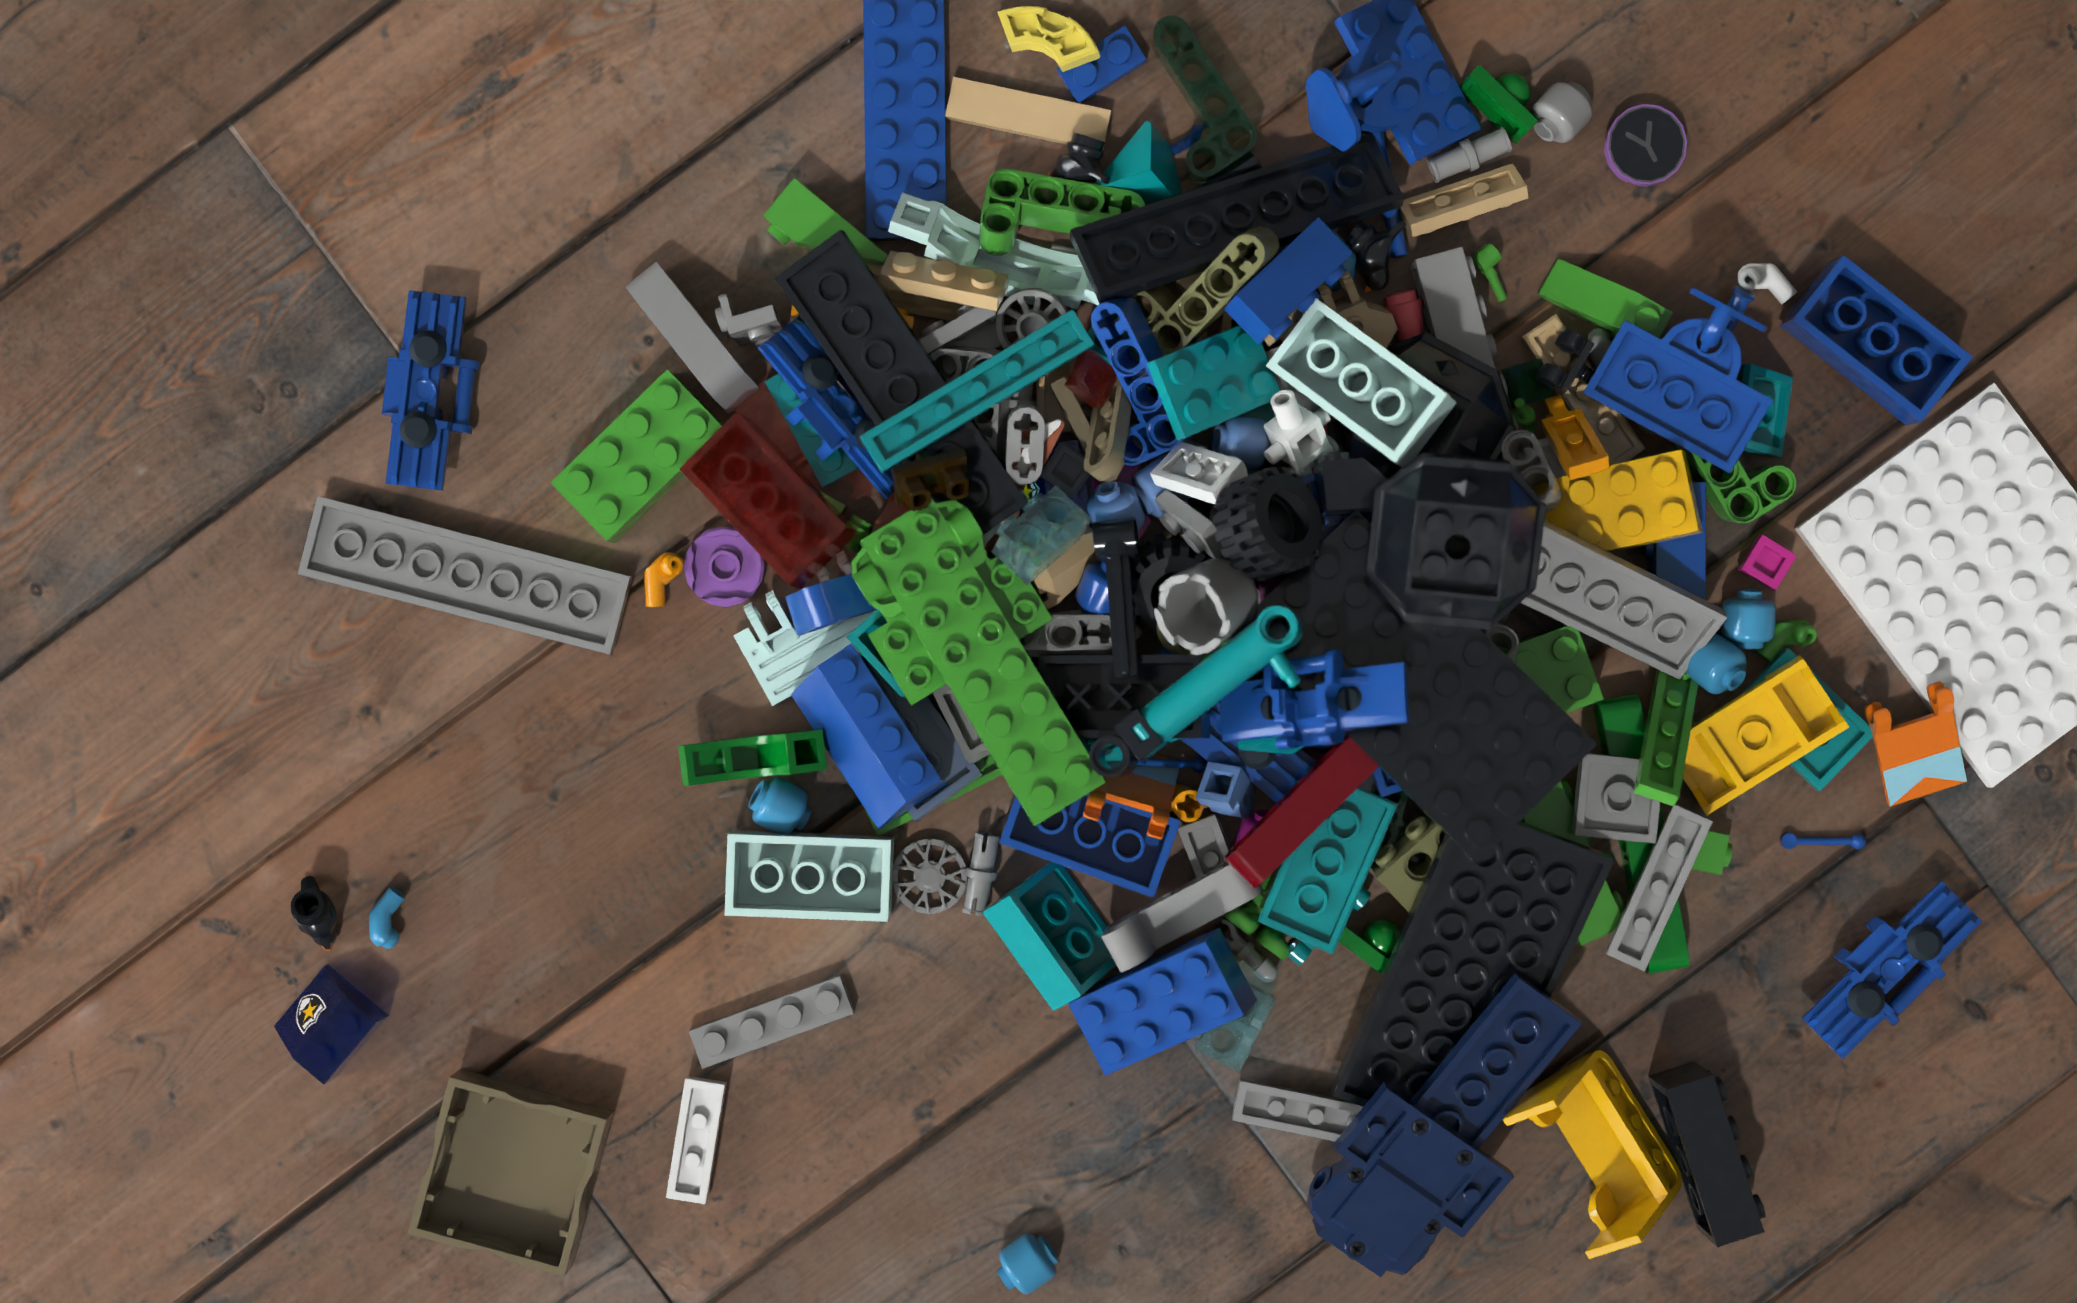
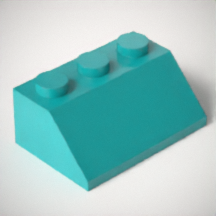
(1053, 934)

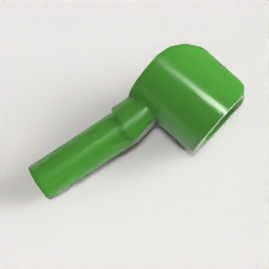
(1484, 260)

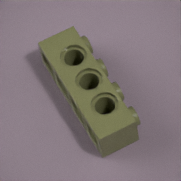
(1392, 861)

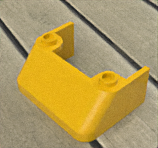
(1614, 1144)

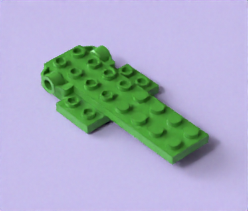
(960, 625)

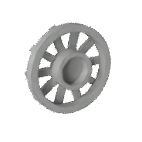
(1031, 319)

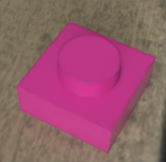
(1767, 562)

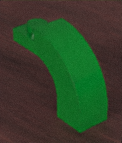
(752, 757)

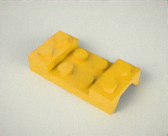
(1759, 734)

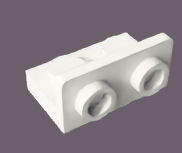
(1198, 472)

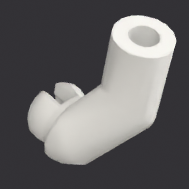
(1766, 277)

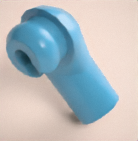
(380, 919)

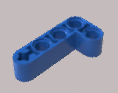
(1134, 374)
(826, 604)

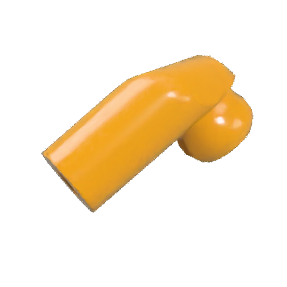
(658, 576)

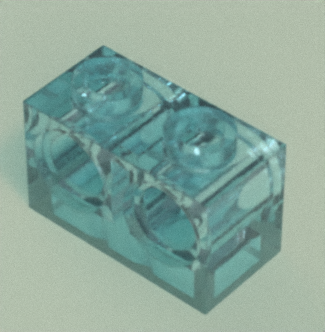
(1045, 538)
(1244, 1030)

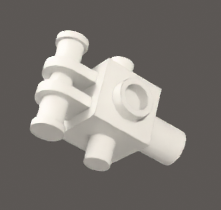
(1297, 434)

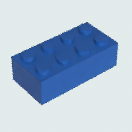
(1876, 341)
(1106, 849)
(1163, 1002)

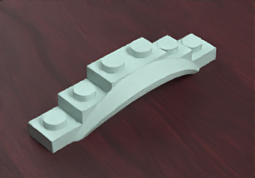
(956, 239)

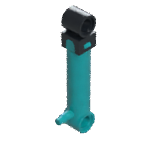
(1152, 727)

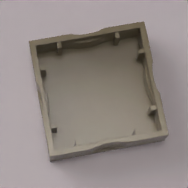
(511, 1172)

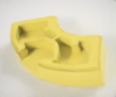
(1048, 33)

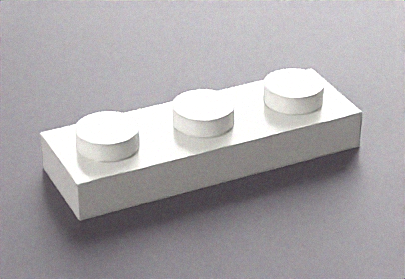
(696, 1140)

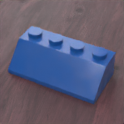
(867, 736)

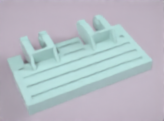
(783, 658)

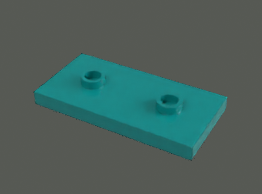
(1327, 872)

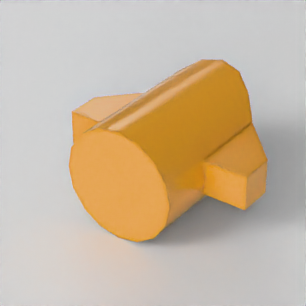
(1185, 804)

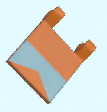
(1919, 753)
(1144, 788)

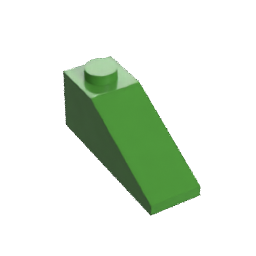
(809, 222)
(1601, 300)

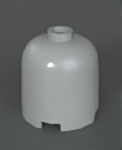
(1206, 605)

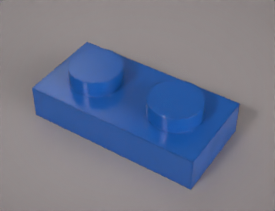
(1118, 58)

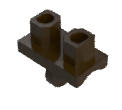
(931, 476)

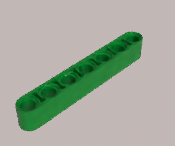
(1621, 734)

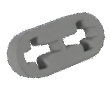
(1035, 443)

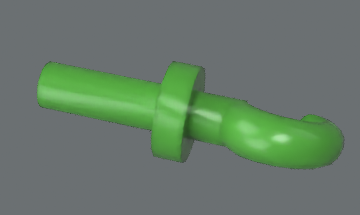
(1525, 415)

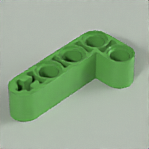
(1060, 215)
(1749, 485)

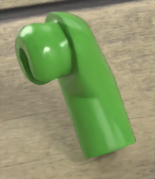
(1786, 634)

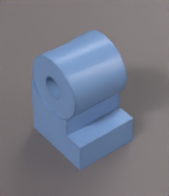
(1226, 794)

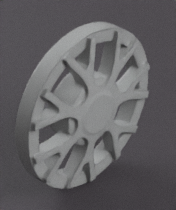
(929, 876)

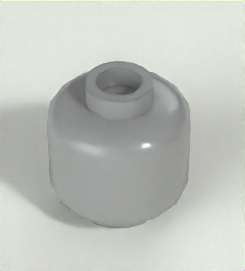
(1562, 112)

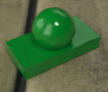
(1501, 100)
(1376, 945)

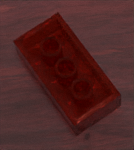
(768, 500)

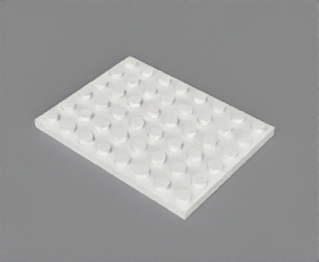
(1968, 576)

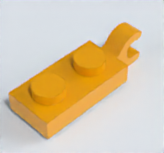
(1573, 440)

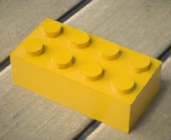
(1629, 503)

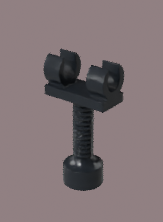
(1555, 378)

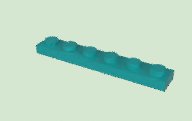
(976, 391)

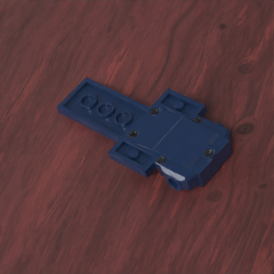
(1420, 1159)

